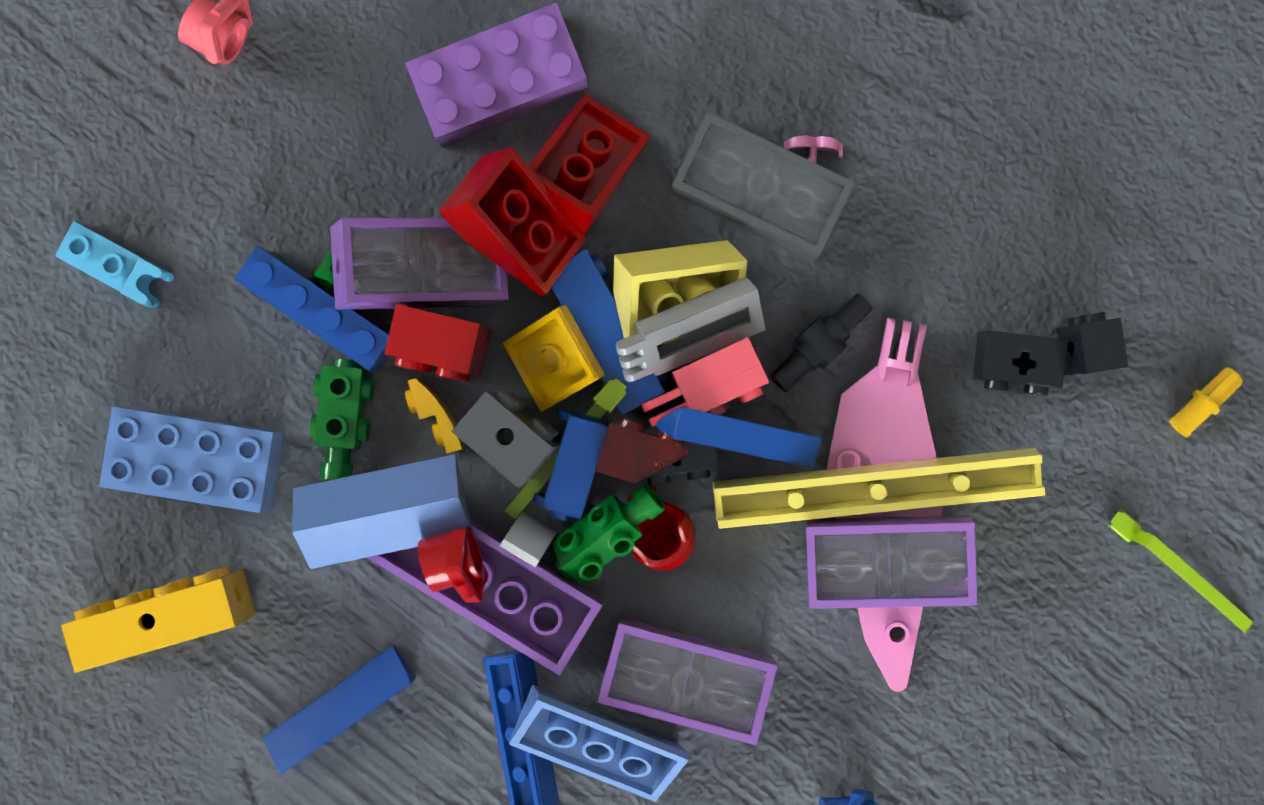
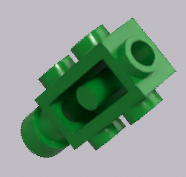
(347, 409)
(598, 534)

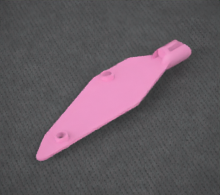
(883, 423)

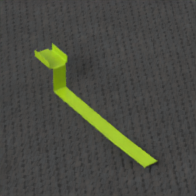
(605, 400)
(1130, 530)

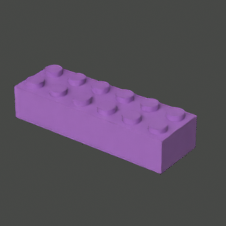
(520, 603)

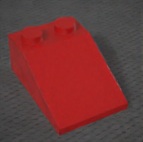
(588, 159)
(513, 220)

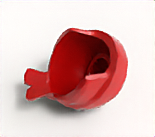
(665, 539)

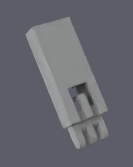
(702, 326)

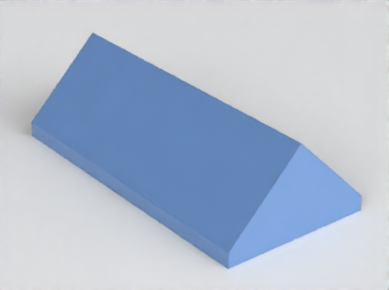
(378, 511)
(597, 744)

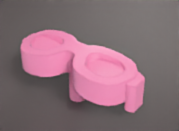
(813, 144)

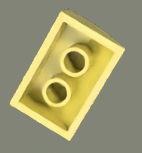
(670, 276)

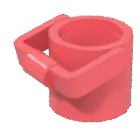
(216, 28)

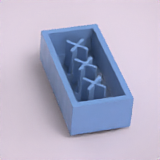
(191, 459)

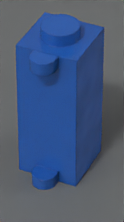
(574, 465)

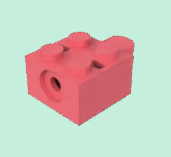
(715, 380)

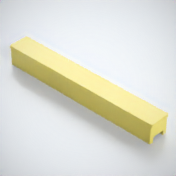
(878, 488)

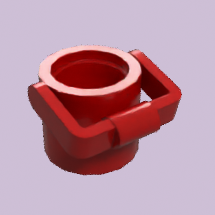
(454, 561)

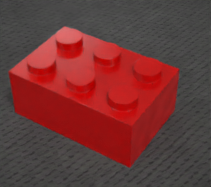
(432, 339)

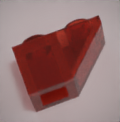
(636, 455)

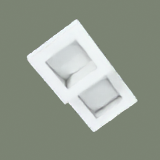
(528, 539)

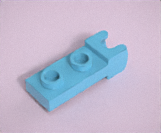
(111, 263)

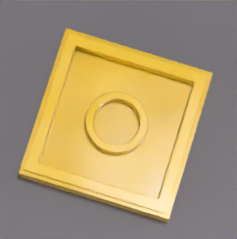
(553, 358)

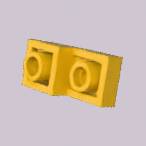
(427, 404)

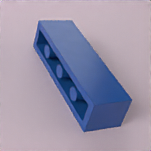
(314, 308)
(597, 317)

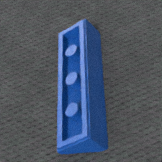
(740, 436)
(338, 709)
(527, 776)

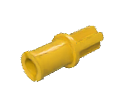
(1206, 401)

